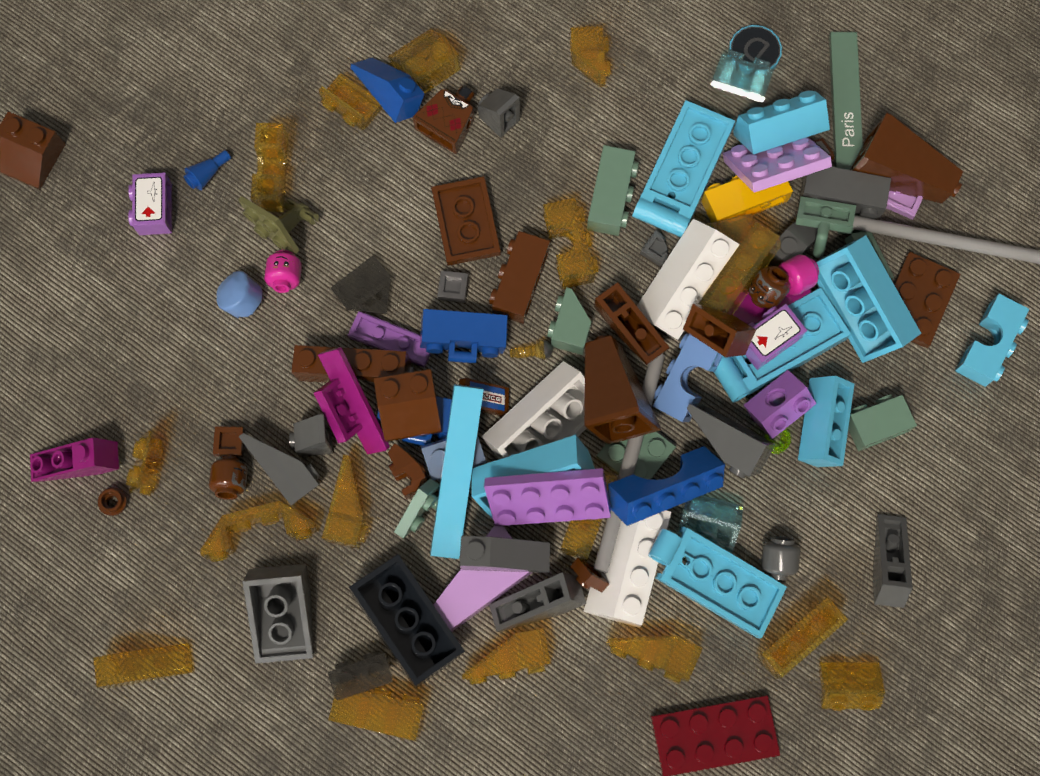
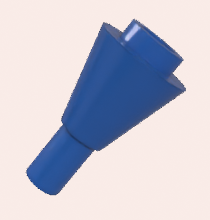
(200, 174)

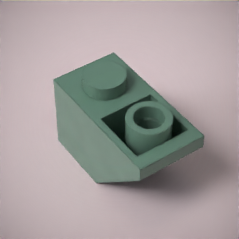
(572, 325)

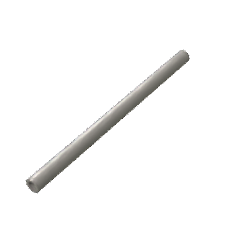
(946, 239)
(627, 468)

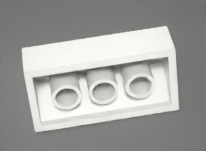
(686, 277)
(543, 415)
(629, 573)

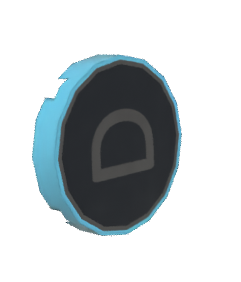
(757, 43)

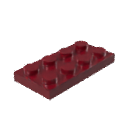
(715, 736)

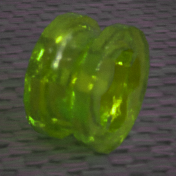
(784, 436)

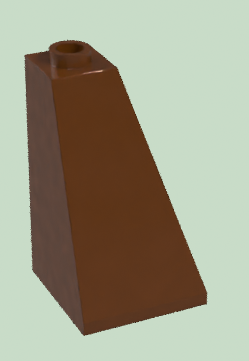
(909, 161)
(613, 395)

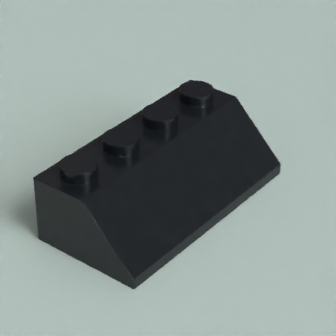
(406, 621)

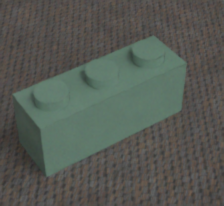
(612, 190)

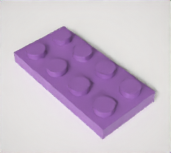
(548, 497)

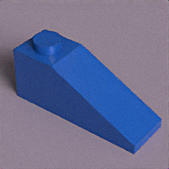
(390, 87)

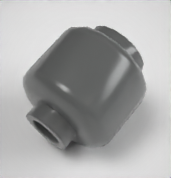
(780, 557)

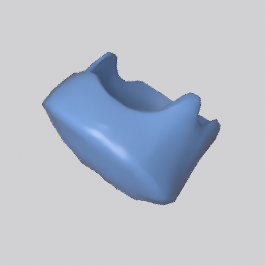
(239, 295)

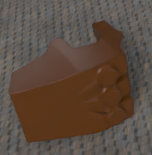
(405, 466)

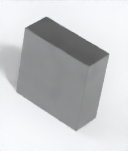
(452, 286)

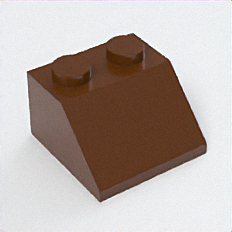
(28, 150)
(407, 405)

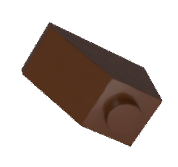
(719, 330)

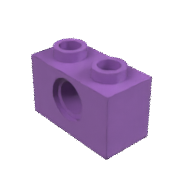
(780, 404)

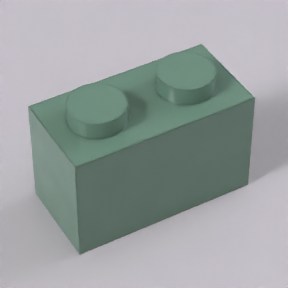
(880, 422)

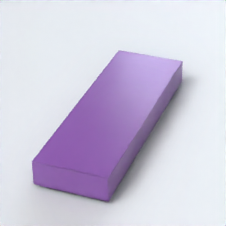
(388, 336)

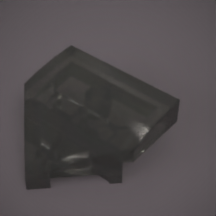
(365, 288)

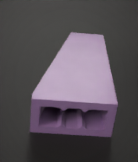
(475, 590)

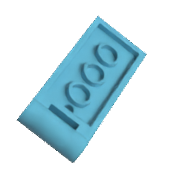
(683, 169)
(823, 332)

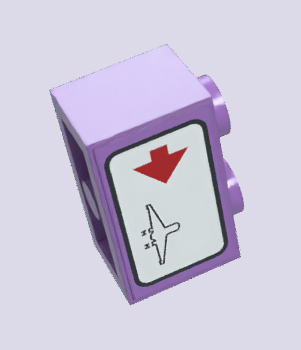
(151, 204)
(774, 335)

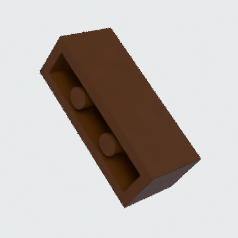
(519, 276)

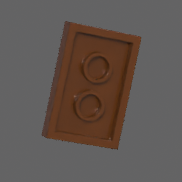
(466, 221)
(926, 293)

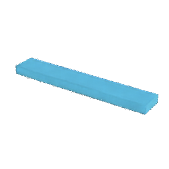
(456, 471)

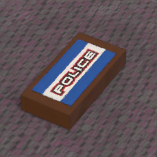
(494, 399)

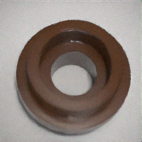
(104, 498)

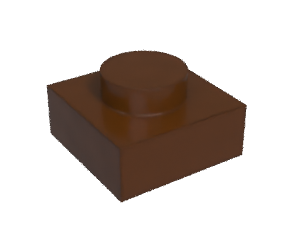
(228, 441)
(588, 576)

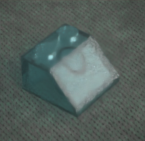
(742, 76)
(713, 520)

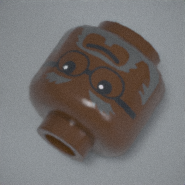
(769, 287)
(228, 477)

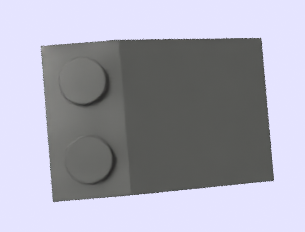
(735, 444)
(279, 613)

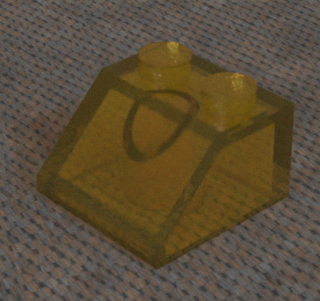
(427, 59)

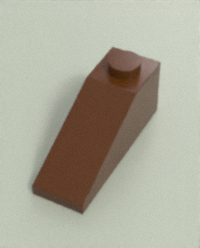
(630, 323)

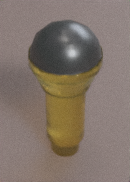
(541, 349)

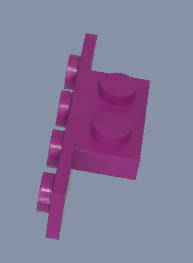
(347, 405)

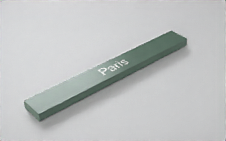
(845, 100)

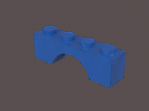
(641, 498)

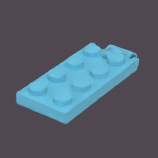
(717, 580)

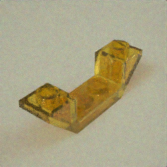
(221, 542)

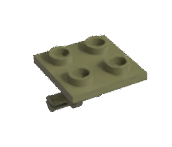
(278, 227)

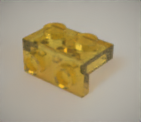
(350, 101)
(851, 685)

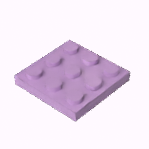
(776, 164)

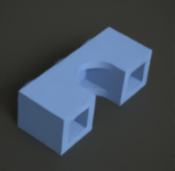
(675, 393)

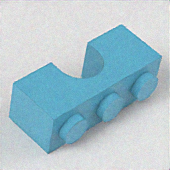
(1004, 320)

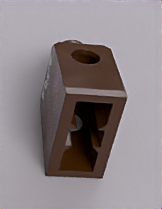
(446, 118)

